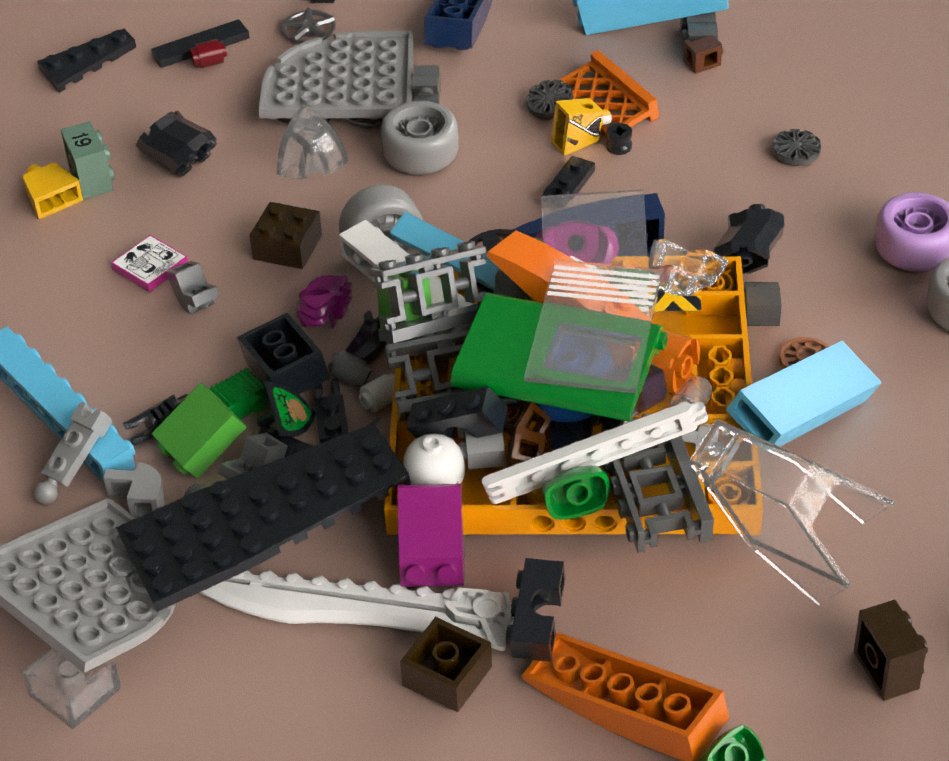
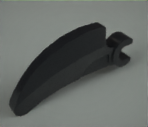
(367, 341)

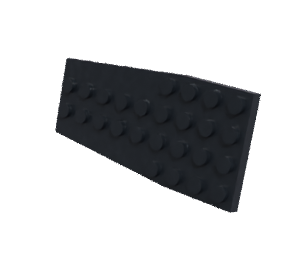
(254, 513)

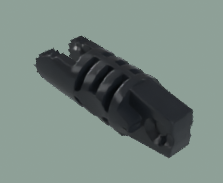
(153, 417)

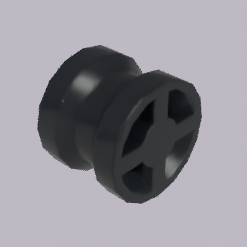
(619, 138)

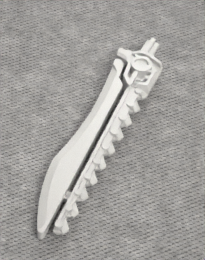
(344, 602)

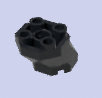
(177, 143)
(751, 236)

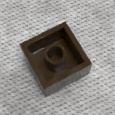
(286, 235)
(890, 649)
(446, 664)

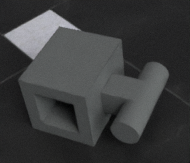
(762, 303)

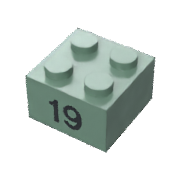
(88, 159)

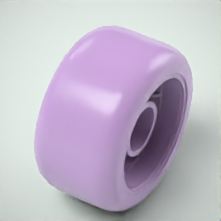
(913, 231)

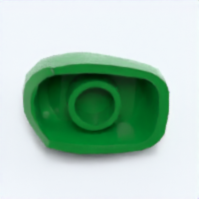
(576, 492)
(736, 745)

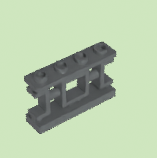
(437, 314)
(436, 348)
(682, 484)

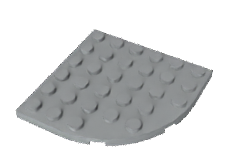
(341, 76)
(79, 587)

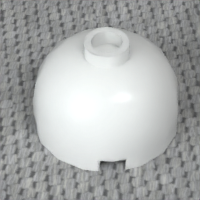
(434, 460)

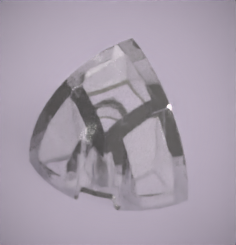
(309, 147)
(685, 269)

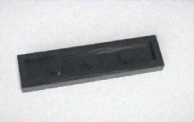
(180, 49)

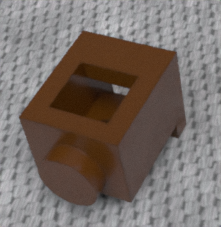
(703, 54)
(522, 415)
(521, 452)

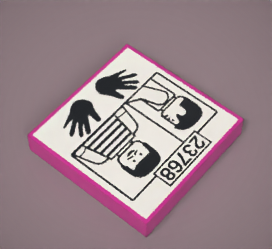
(148, 262)

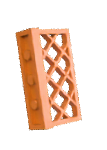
(620, 86)

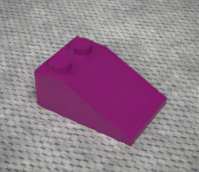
(431, 535)

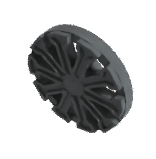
(547, 98)
(786, 147)

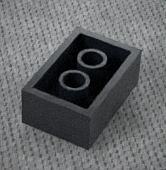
(284, 354)

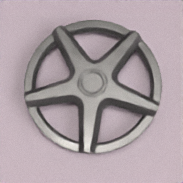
(308, 26)

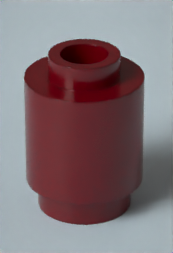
(208, 53)

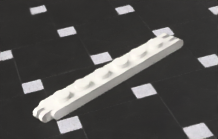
(595, 450)

